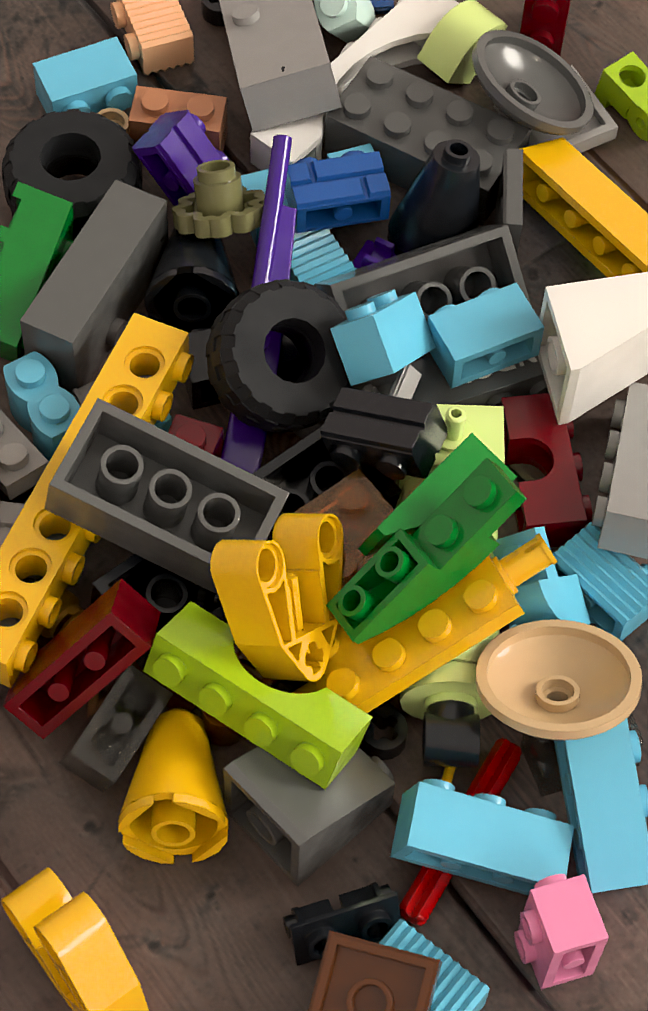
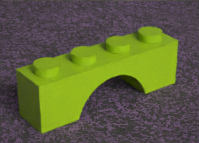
(305, 731)

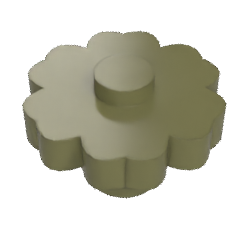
(218, 203)

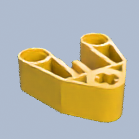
(280, 592)
(74, 945)

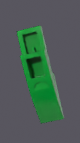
(424, 565)

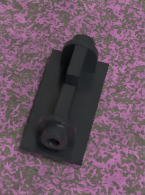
(364, 914)

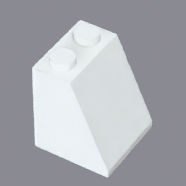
(593, 341)

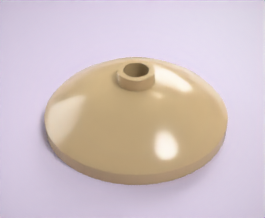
(558, 679)

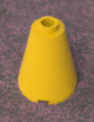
(174, 794)

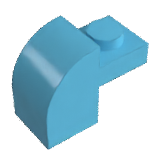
(545, 594)

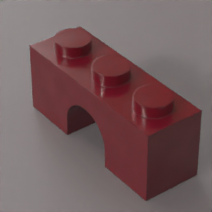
(538, 440)

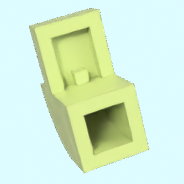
(453, 39)

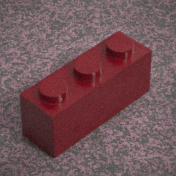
(83, 659)

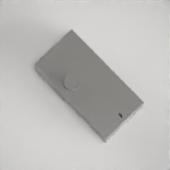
(279, 60)

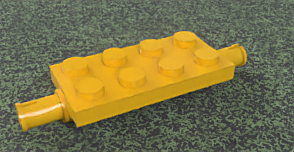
(447, 627)

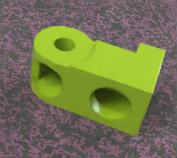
(627, 91)

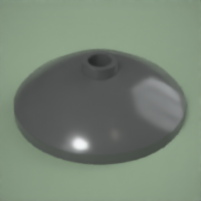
(531, 83)

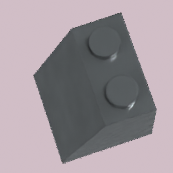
(298, 819)

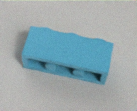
(606, 807)
(480, 837)

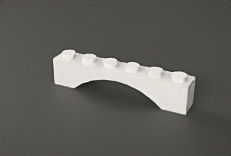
(390, 38)

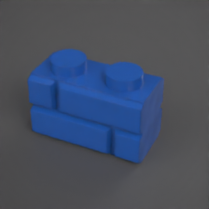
(338, 191)

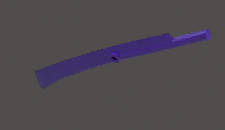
(273, 261)

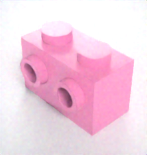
(561, 930)

